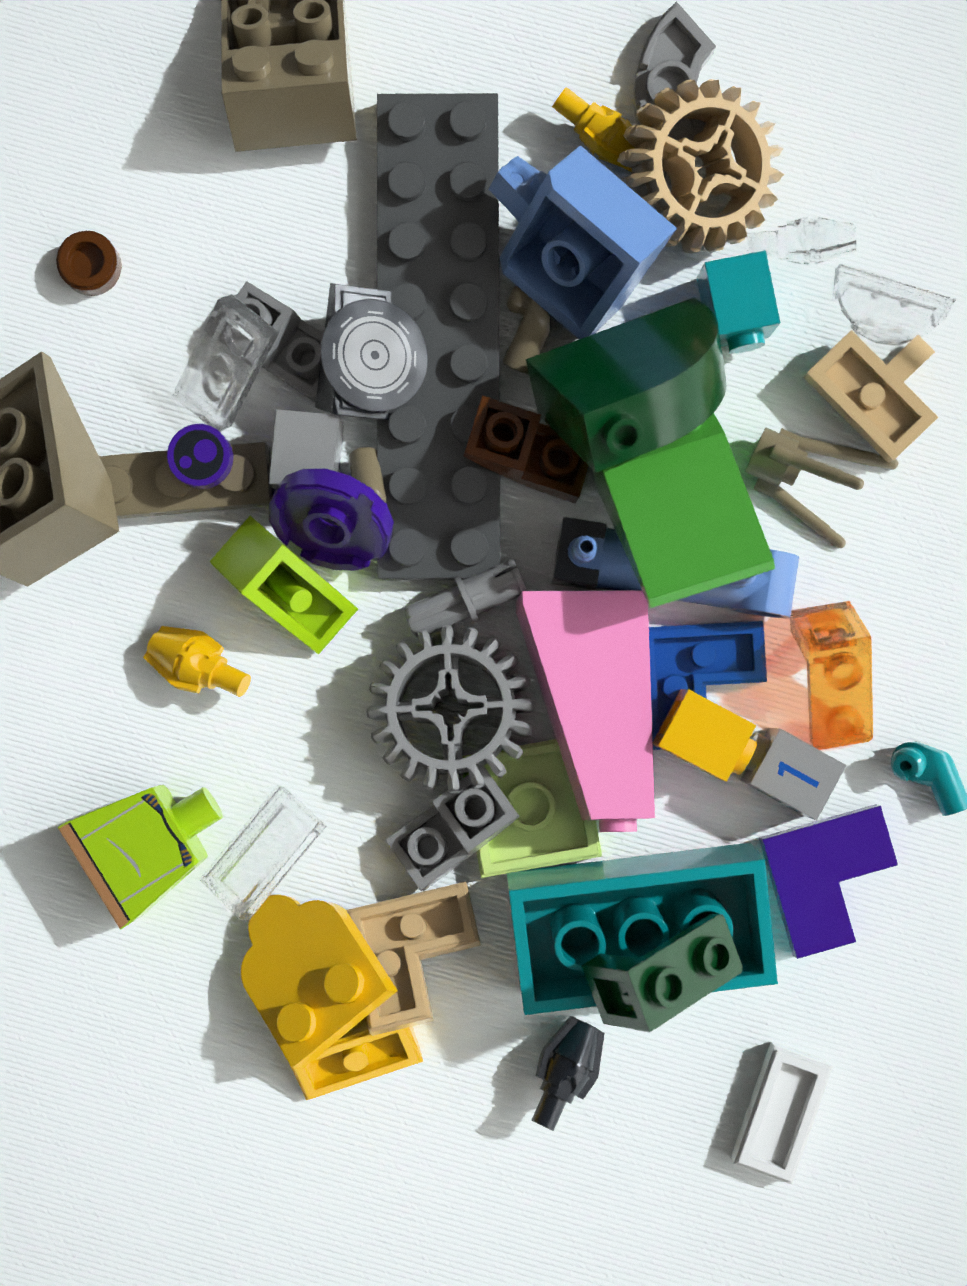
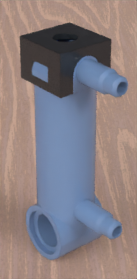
(593, 558)

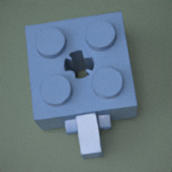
(577, 238)

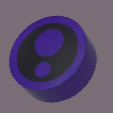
(200, 456)

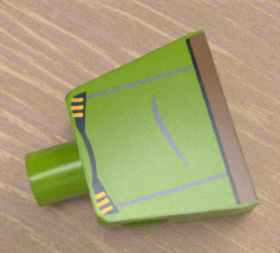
(141, 847)

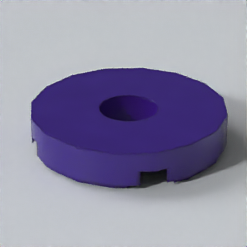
(323, 493)

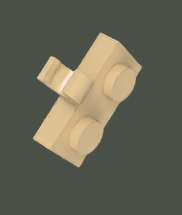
(873, 393)

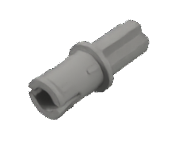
(466, 598)

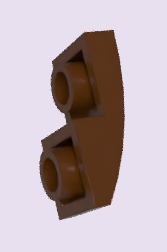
(524, 450)

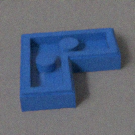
(701, 657)

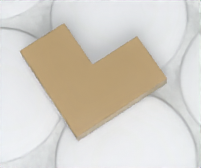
(404, 934)

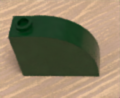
(632, 384)

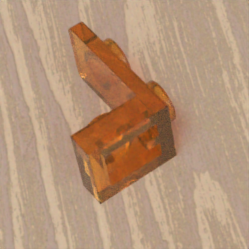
(838, 673)

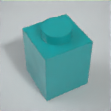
(741, 298)

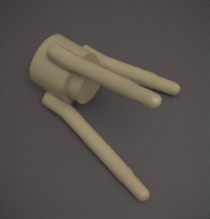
(782, 457)

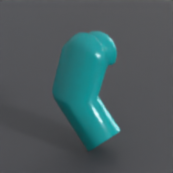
(934, 769)

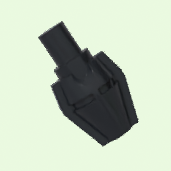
(568, 1068)

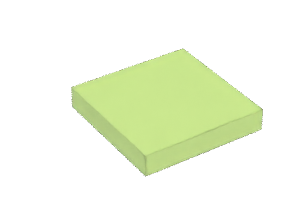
(549, 818)

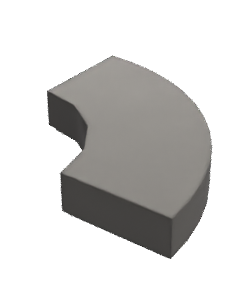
(672, 55)

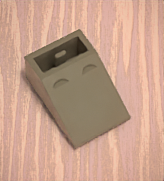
(286, 73)

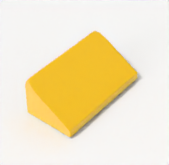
(358, 1059)

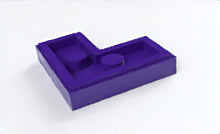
(807, 870)

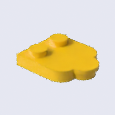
(310, 975)

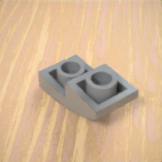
(297, 348)
(452, 830)

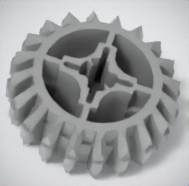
(448, 656)

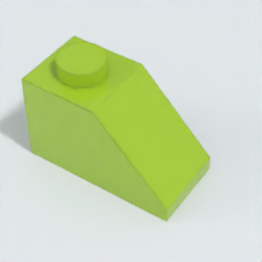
(283, 585)

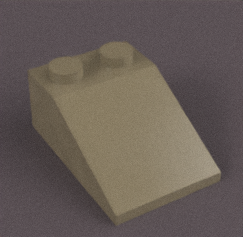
(51, 477)

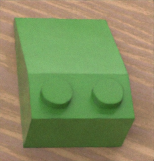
(685, 516)

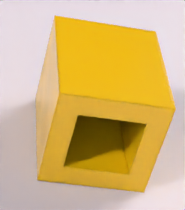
(706, 736)

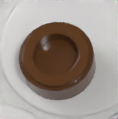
(89, 263)

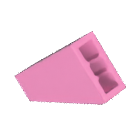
(597, 692)

